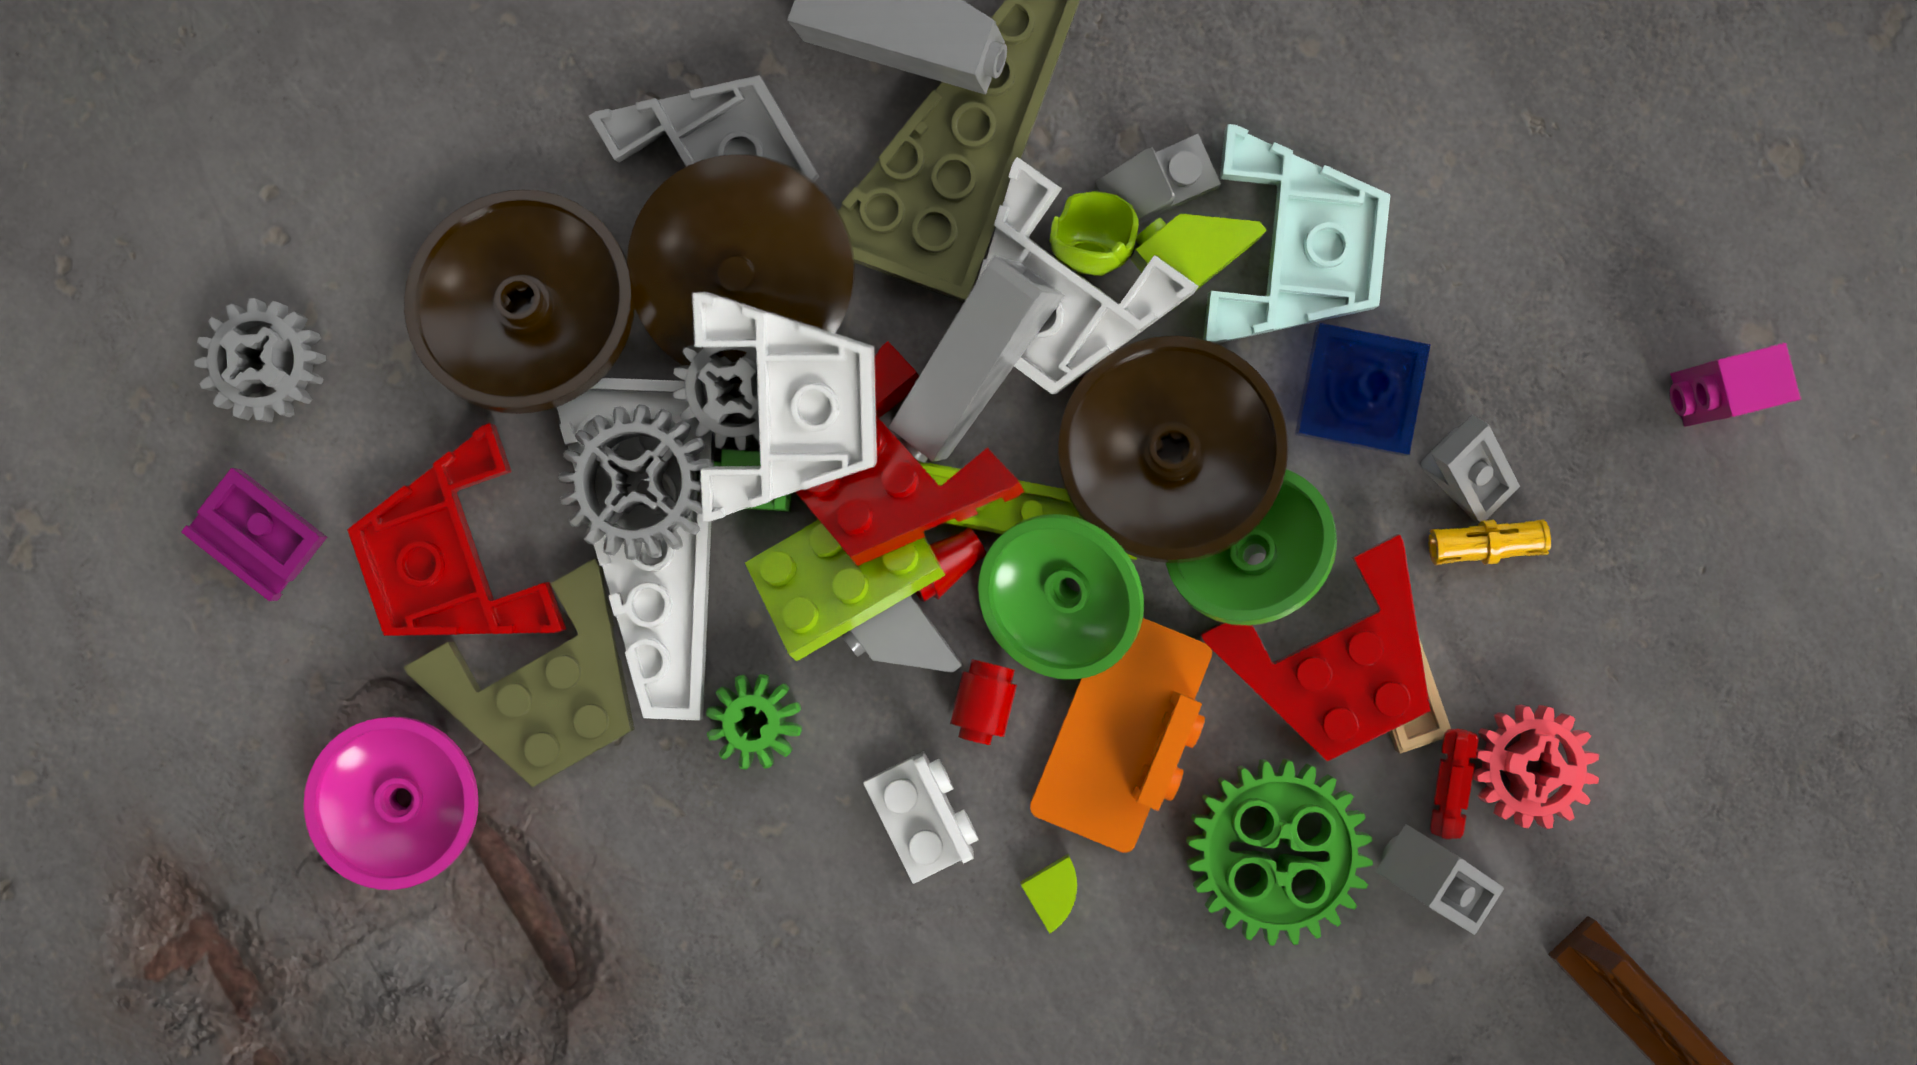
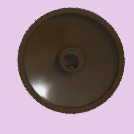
(744, 234)
(519, 301)
(1173, 448)

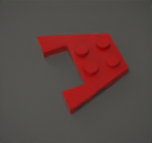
(897, 497)
(425, 561)
(1350, 680)

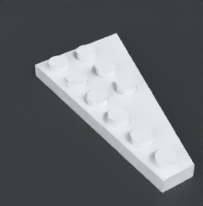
(663, 598)

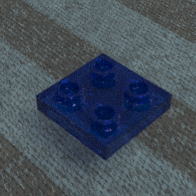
(1362, 389)

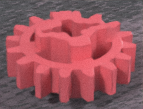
(1536, 744)

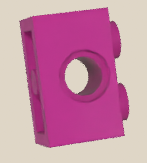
(1734, 385)

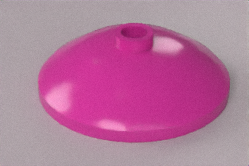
(356, 812)

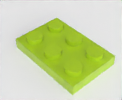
(821, 593)

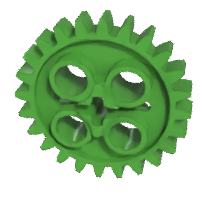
(1271, 900)

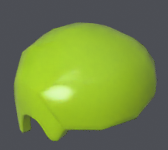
(1094, 233)

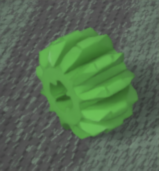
(738, 709)

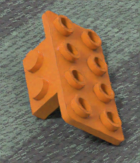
(1125, 739)

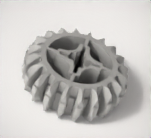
(619, 501)

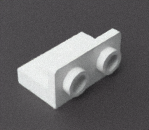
(920, 817)

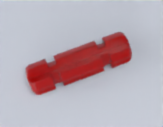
(1454, 783)

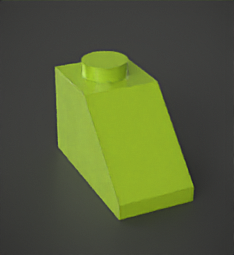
(1196, 244)

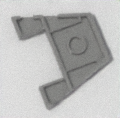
(707, 124)

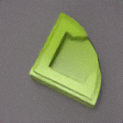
(1052, 891)

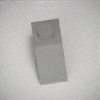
(904, 638)
(1439, 879)

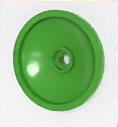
(1299, 553)
(1037, 613)

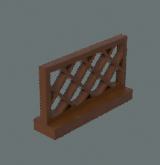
(1632, 999)

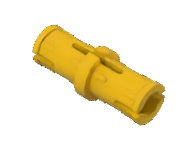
(1489, 542)

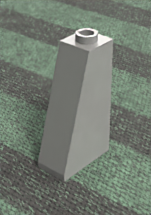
(922, 37)
(974, 357)

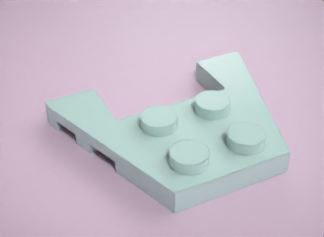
(1322, 246)

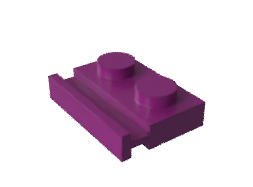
(254, 534)

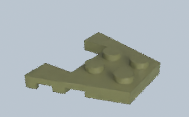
(552, 706)

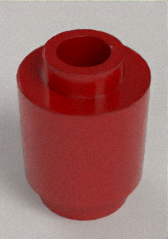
(984, 702)

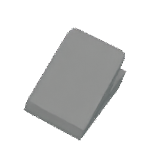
(1163, 178)
(1472, 469)

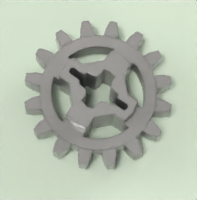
(237, 370)
(715, 373)

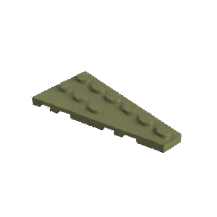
(941, 180)

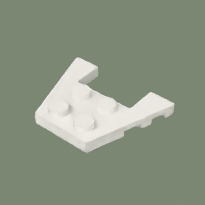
(1086, 321)
(811, 405)

